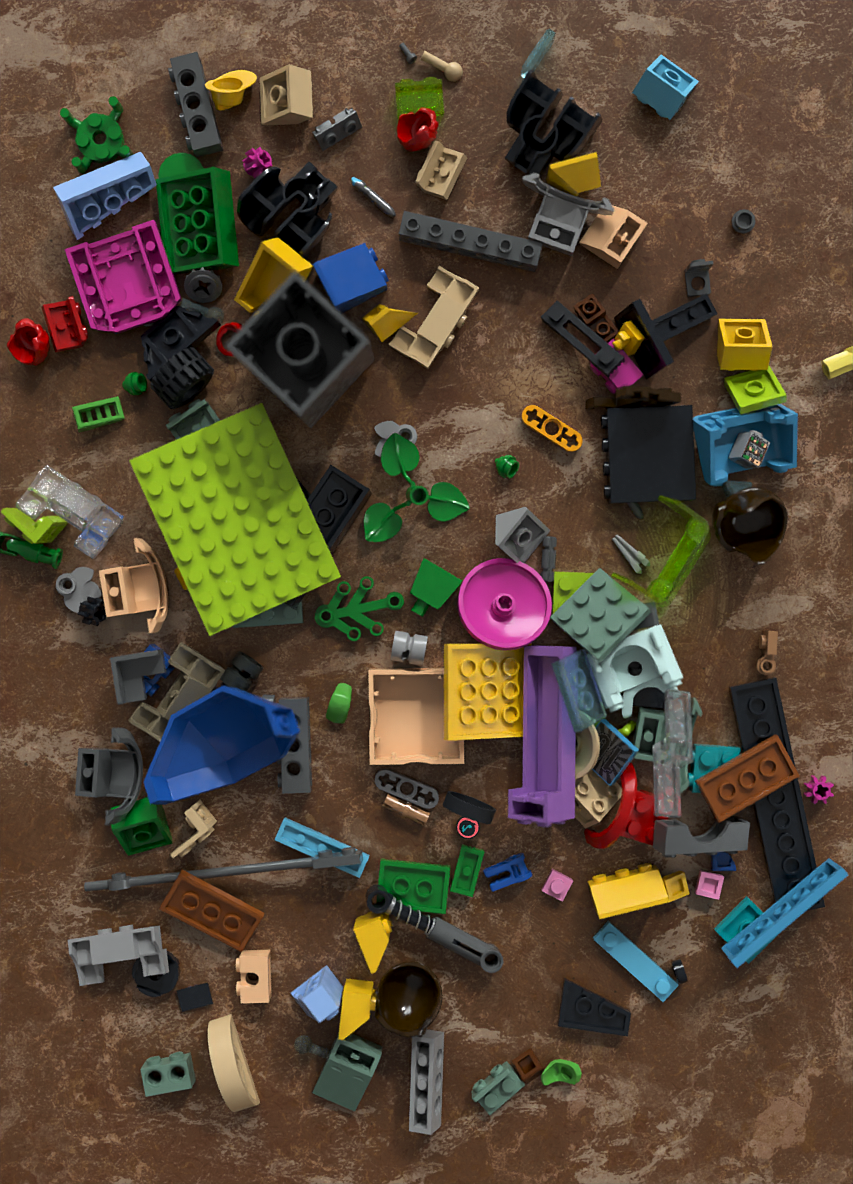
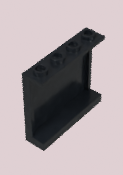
(649, 454)

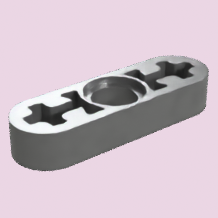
(425, 788)

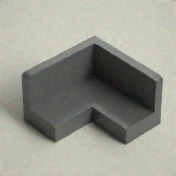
(130, 671)

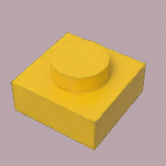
(676, 885)

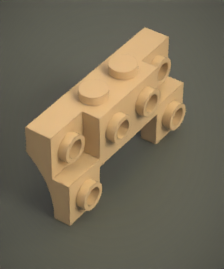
(441, 322)

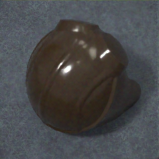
(751, 523)
(408, 999)

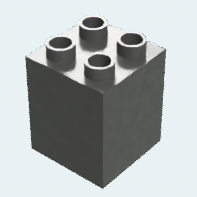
(302, 349)

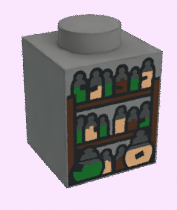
(749, 449)

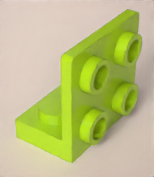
(42, 531)

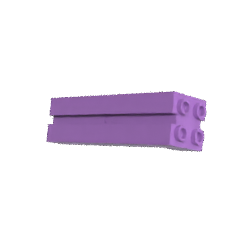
(547, 744)

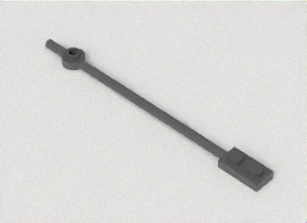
(324, 859)

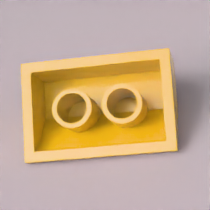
(627, 890)

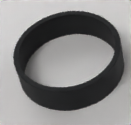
(469, 807)

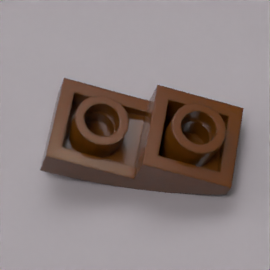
(595, 317)

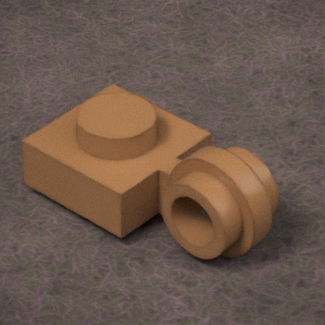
(768, 644)

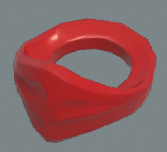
(233, 326)

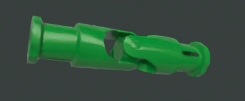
(31, 552)

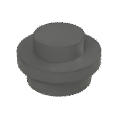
(743, 221)

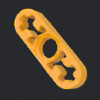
(563, 442)

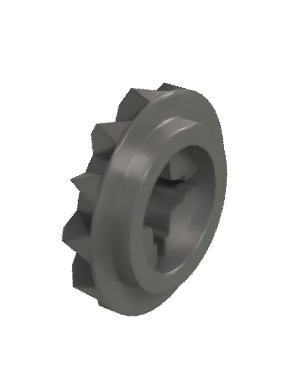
(199, 293)

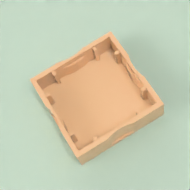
(409, 718)

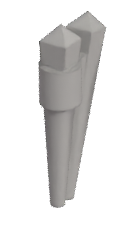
(633, 556)

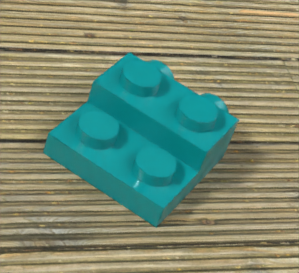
(707, 759)

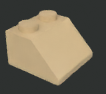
(286, 96)

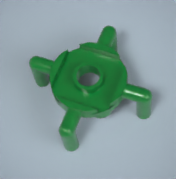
(90, 128)

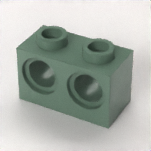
(170, 1079)

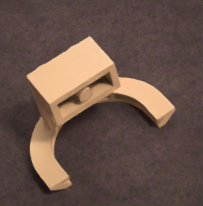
(137, 588)

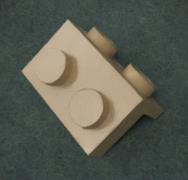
(440, 170)

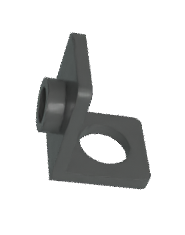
(698, 268)

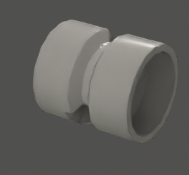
(409, 648)

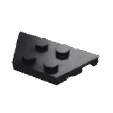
(173, 334)

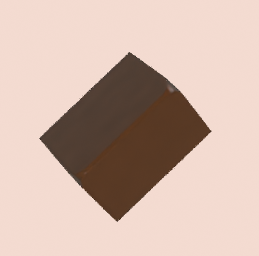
(528, 1066)

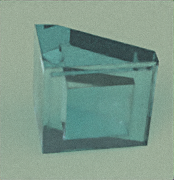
(731, 487)

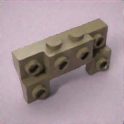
(195, 681)

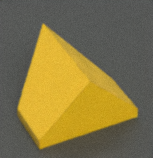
(386, 321)

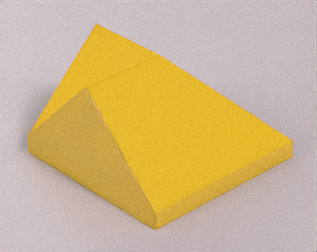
(575, 174)

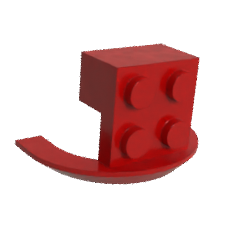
(634, 817)

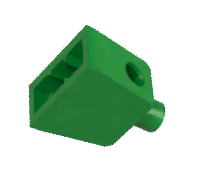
(432, 587)

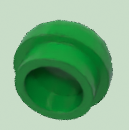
(135, 383)
(507, 466)

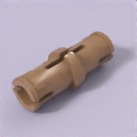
(406, 809)

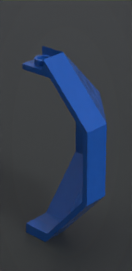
(218, 744)

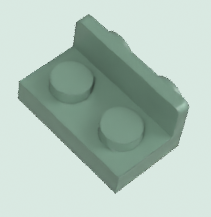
(497, 1087)

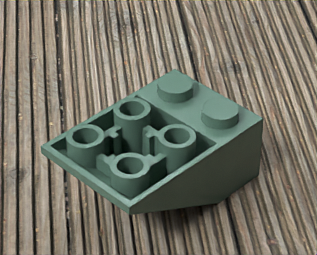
(348, 1070)

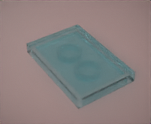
(579, 690)

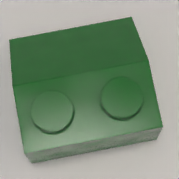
(143, 828)

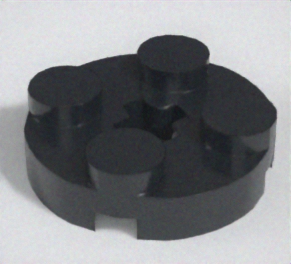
(162, 984)

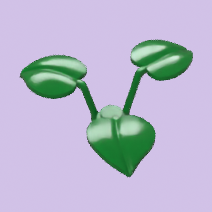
(445, 499)

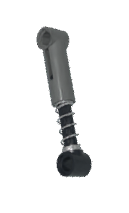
(437, 930)

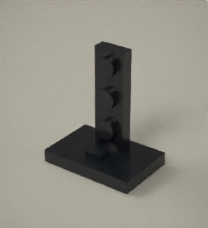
(652, 353)

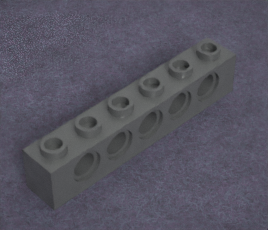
(469, 241)

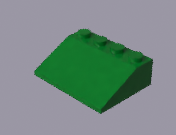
(198, 220)

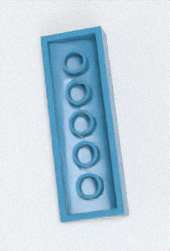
(784, 912)

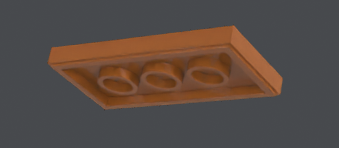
(747, 778)
(211, 910)

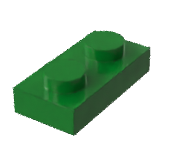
(467, 870)

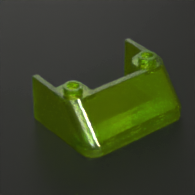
(681, 562)

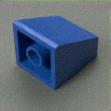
(351, 277)

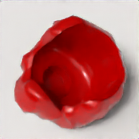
(417, 130)
(29, 343)

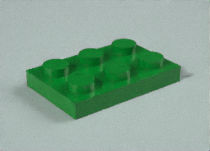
(416, 884)

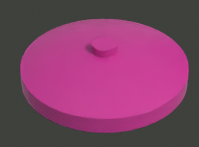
(504, 604)

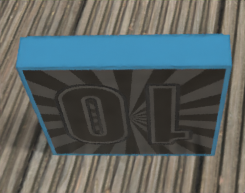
(614, 753)

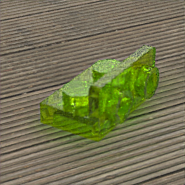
(413, 95)

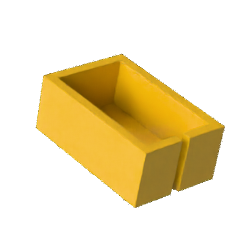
(268, 271)

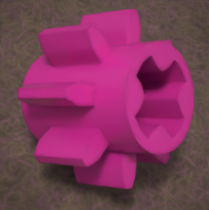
(256, 161)
(824, 793)

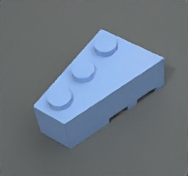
(320, 995)

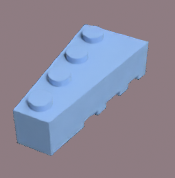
(103, 192)

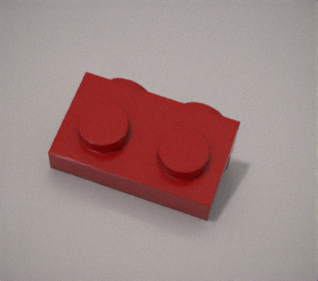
(65, 324)

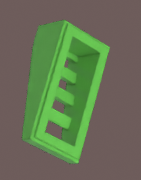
(77, 410)

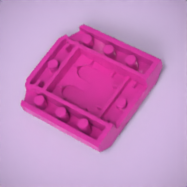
(124, 279)

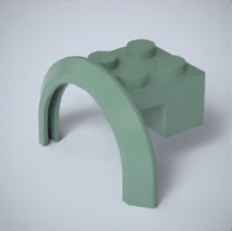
(651, 730)

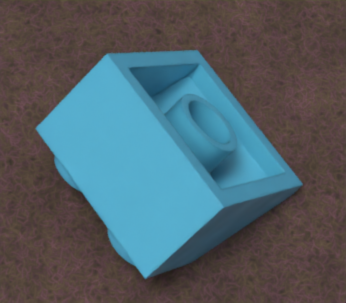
(664, 87)

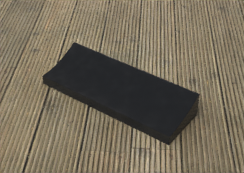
(335, 507)

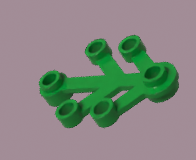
(355, 609)

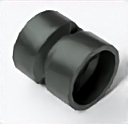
(234, 678)

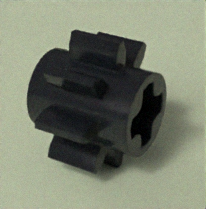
(92, 611)

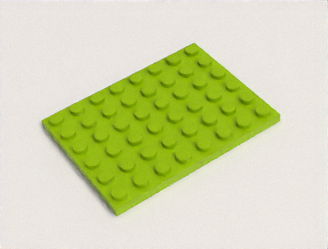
(235, 519)

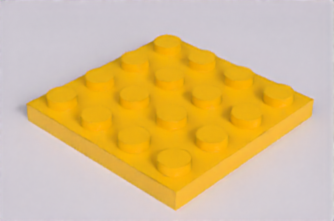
(482, 692)

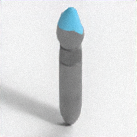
(361, 186)

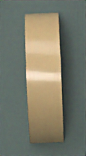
(231, 1065)

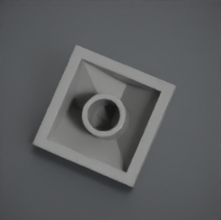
(519, 533)

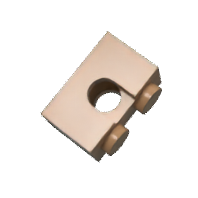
(259, 963)

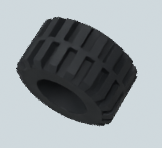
(182, 378)

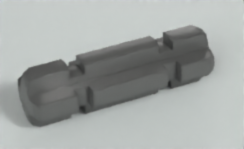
(548, 558)

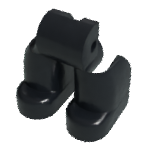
(527, 114)
(269, 197)

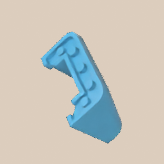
(718, 431)

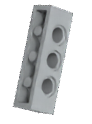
(426, 1082)

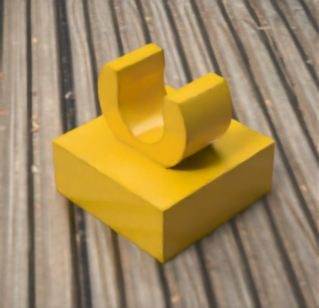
(628, 338)

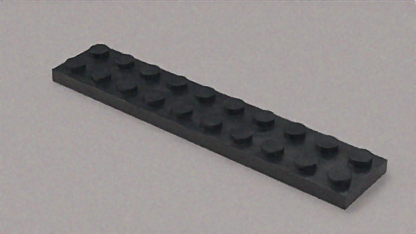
(782, 812)

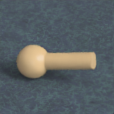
(452, 71)

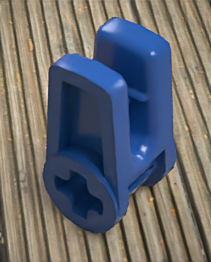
(510, 865)

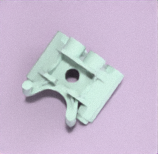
(657, 661)

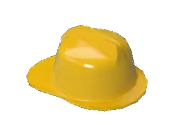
(230, 88)

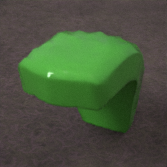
(339, 703)
(561, 1071)

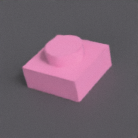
(709, 884)
(557, 885)

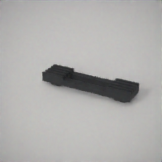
(605, 360)

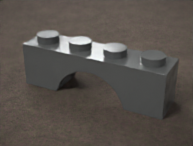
(674, 838)

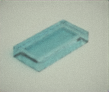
(538, 52)

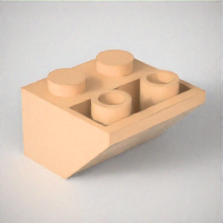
(613, 235)

